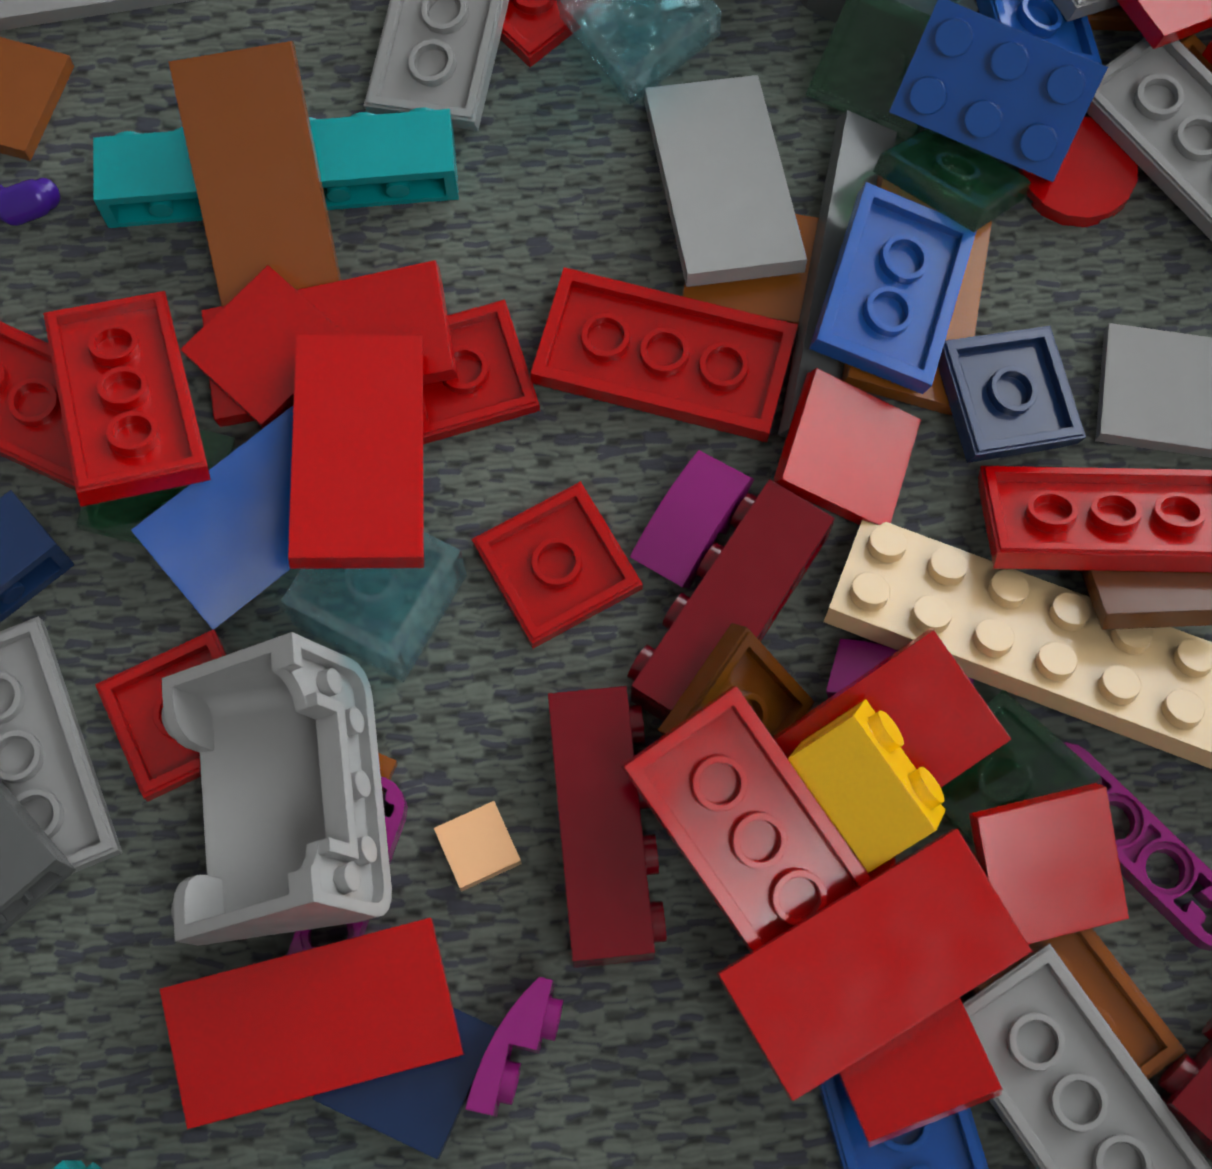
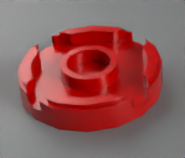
(1090, 183)

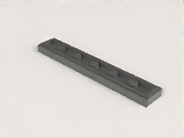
(851, 164)

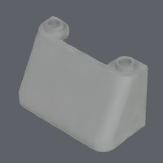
(284, 792)

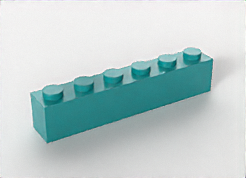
(359, 159)

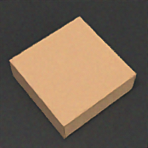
(477, 846)

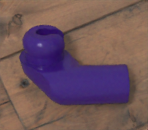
(28, 200)

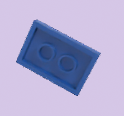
(997, 89)
(893, 289)

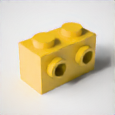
(869, 784)

